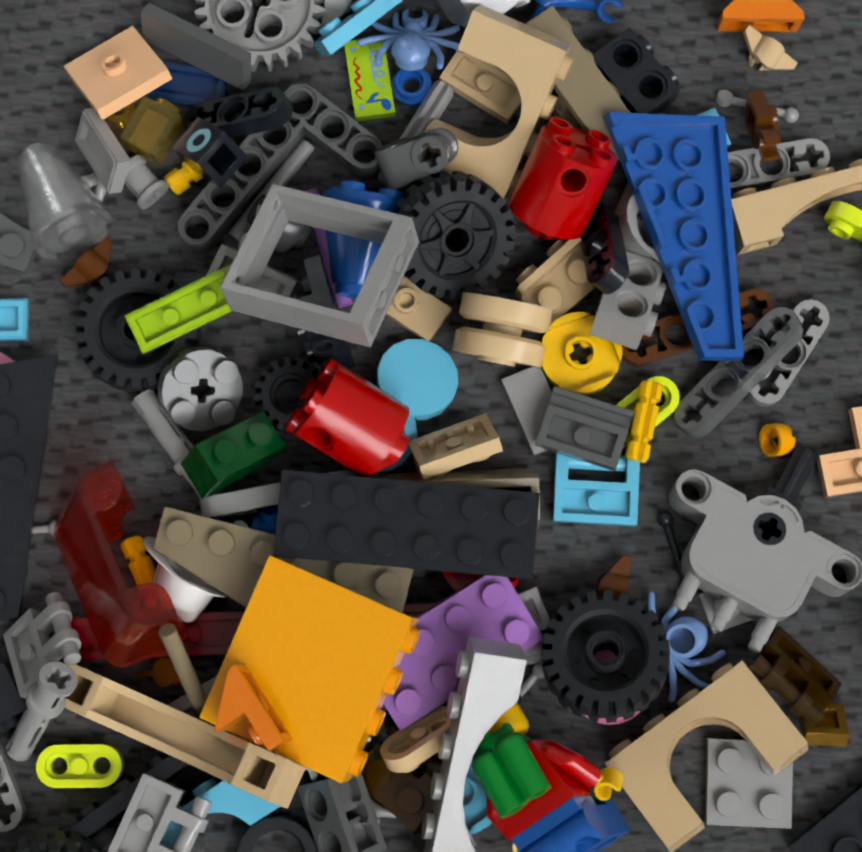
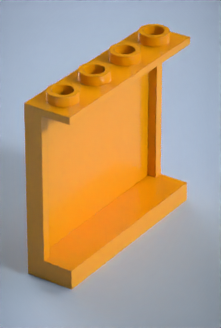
(320, 663)

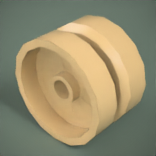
(502, 330)

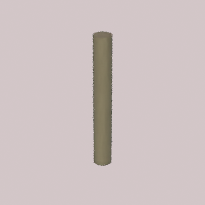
(183, 667)

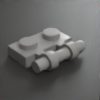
(31, 645)
(150, 814)

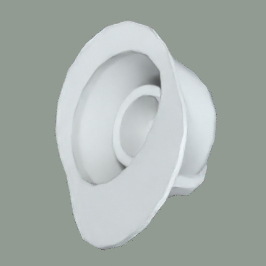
(185, 589)

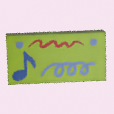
(369, 82)

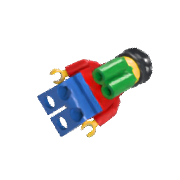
(542, 791)

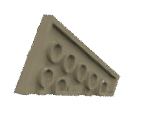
(235, 556)

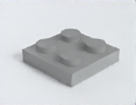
(743, 789)

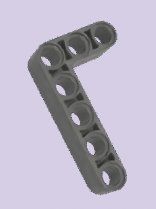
(271, 157)

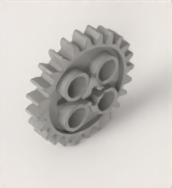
(294, 17)

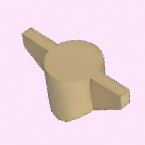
(767, 51)

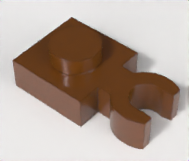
(762, 125)

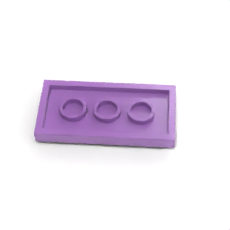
(481, 610)

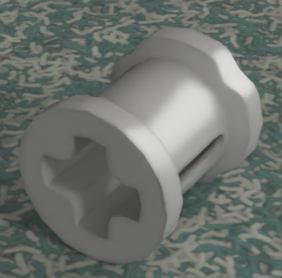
(144, 183)

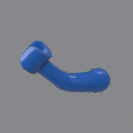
(592, 5)

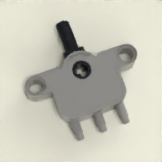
(743, 569)

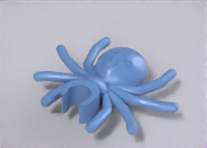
(412, 40)
(686, 639)

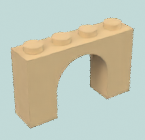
(535, 65)
(731, 701)

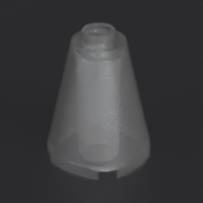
(59, 204)

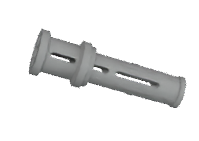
(43, 703)

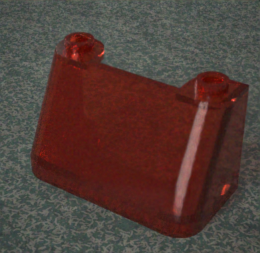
(120, 618)

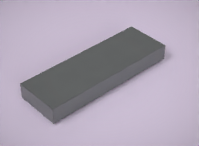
(196, 46)

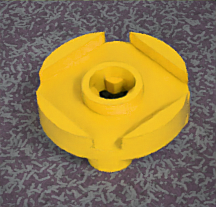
(570, 374)

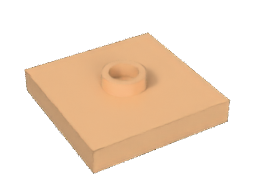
(117, 72)

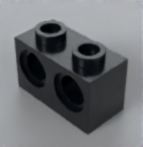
(644, 72)

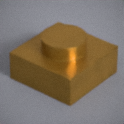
(830, 730)

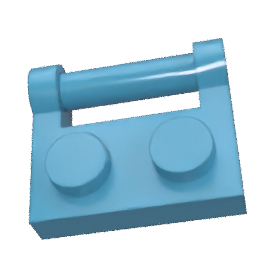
(595, 500)

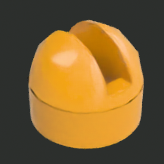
(785, 439)

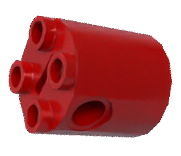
(562, 180)
(350, 420)

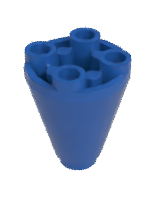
(352, 256)

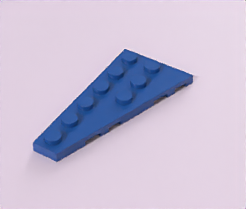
(684, 197)

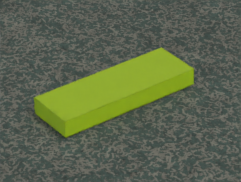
(179, 312)

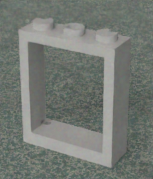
(255, 248)

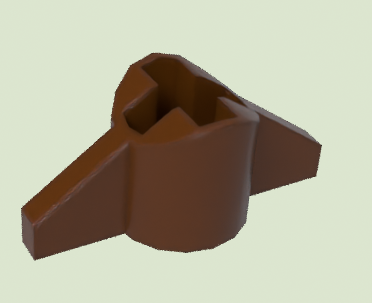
(90, 266)
(616, 577)
(163, 673)

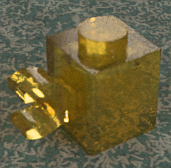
(149, 128)

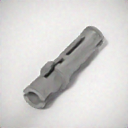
(165, 430)

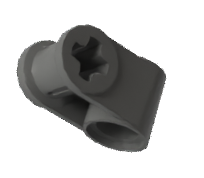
(411, 158)

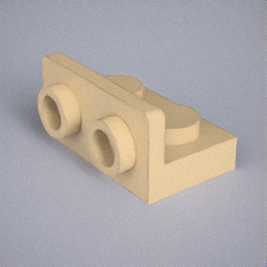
(558, 282)
(455, 446)

